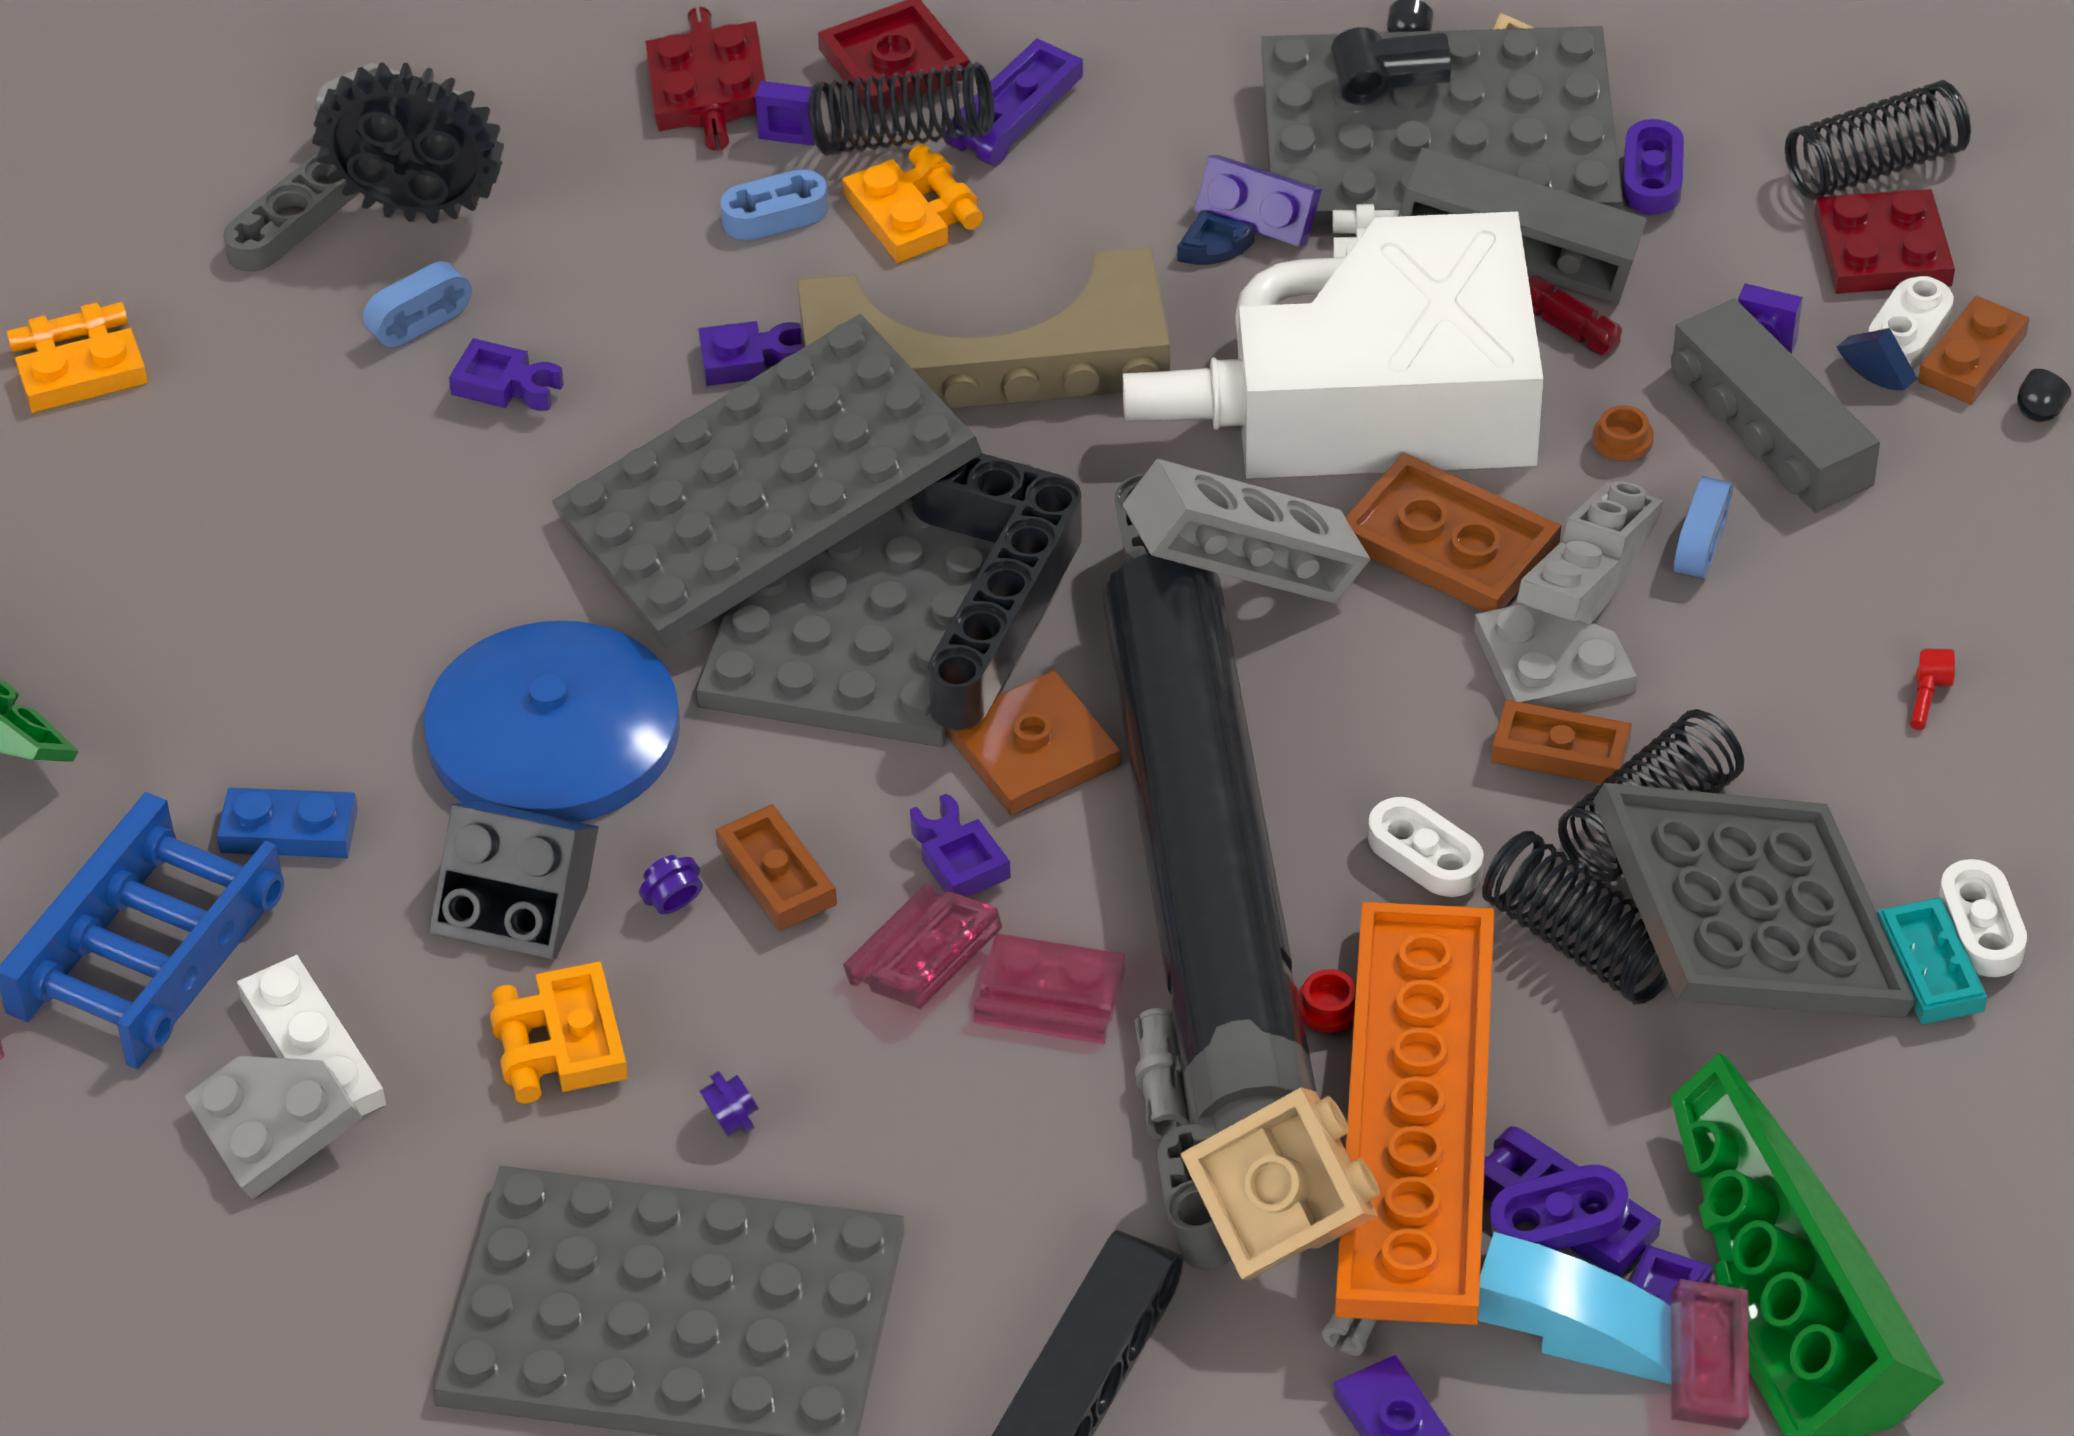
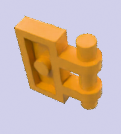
(897, 211)
(80, 368)
(580, 1027)

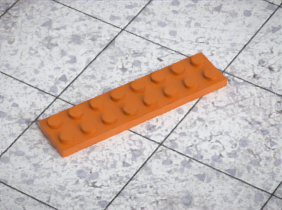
(1419, 1112)

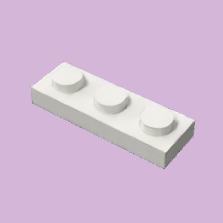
(304, 1026)

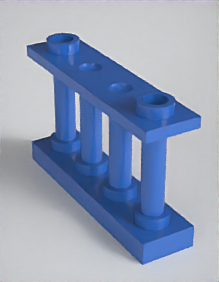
(112, 883)

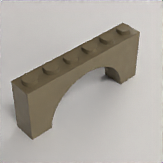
(1081, 351)

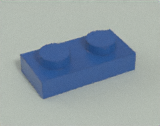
(292, 819)

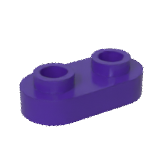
(1653, 166)
(1557, 1206)

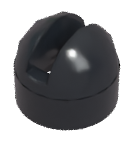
(1409, 16)
(2042, 395)

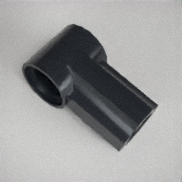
(1373, 65)

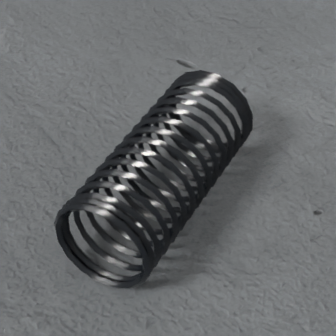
(979, 124)
(1814, 138)
(1686, 755)
(1521, 882)

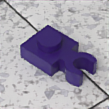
(741, 353)
(499, 372)
(959, 856)

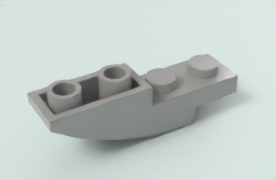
(1594, 554)

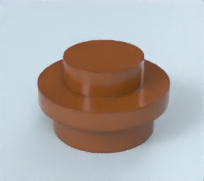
(1623, 434)

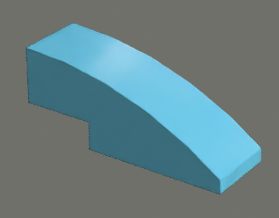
(1575, 1309)

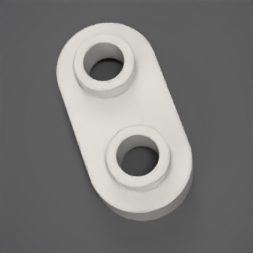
(1916, 315)
(1435, 849)
(1991, 924)

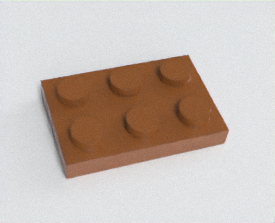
(1451, 533)

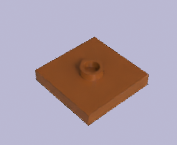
(1036, 743)

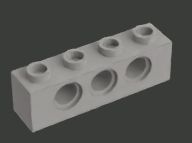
(1245, 531)

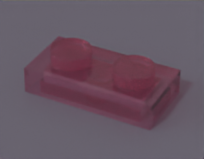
(1709, 1354)

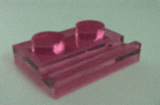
(923, 946)
(1049, 988)

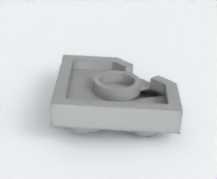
(1553, 659)
(271, 1116)

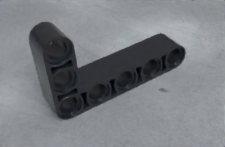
(1036, 534)

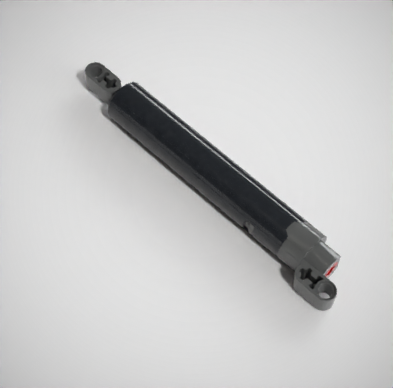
(1205, 863)

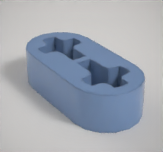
(774, 204)
(416, 304)
(1703, 527)

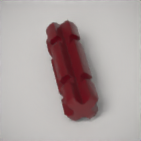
(1574, 317)

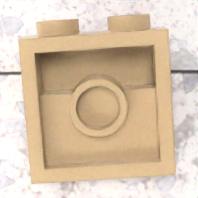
(1282, 1182)

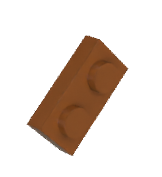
(1973, 350)
(1560, 742)
(776, 867)

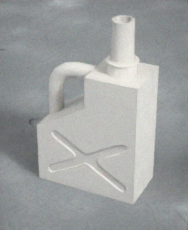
(1406, 349)

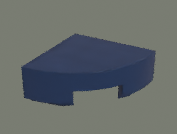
(1214, 240)
(1878, 359)

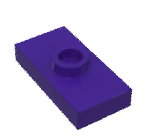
(1387, 1402)

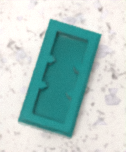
(1933, 960)

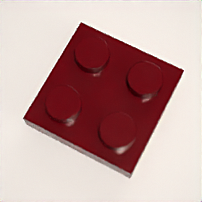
(890, 42)
(1883, 239)

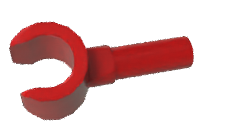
(1934, 669)

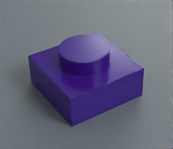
(783, 113)
(1774, 311)

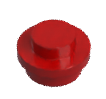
(1328, 1001)

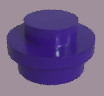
(671, 883)
(729, 1103)

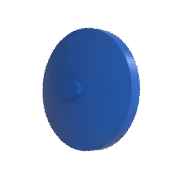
(553, 720)

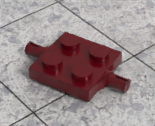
(705, 76)

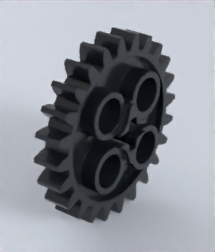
(408, 142)

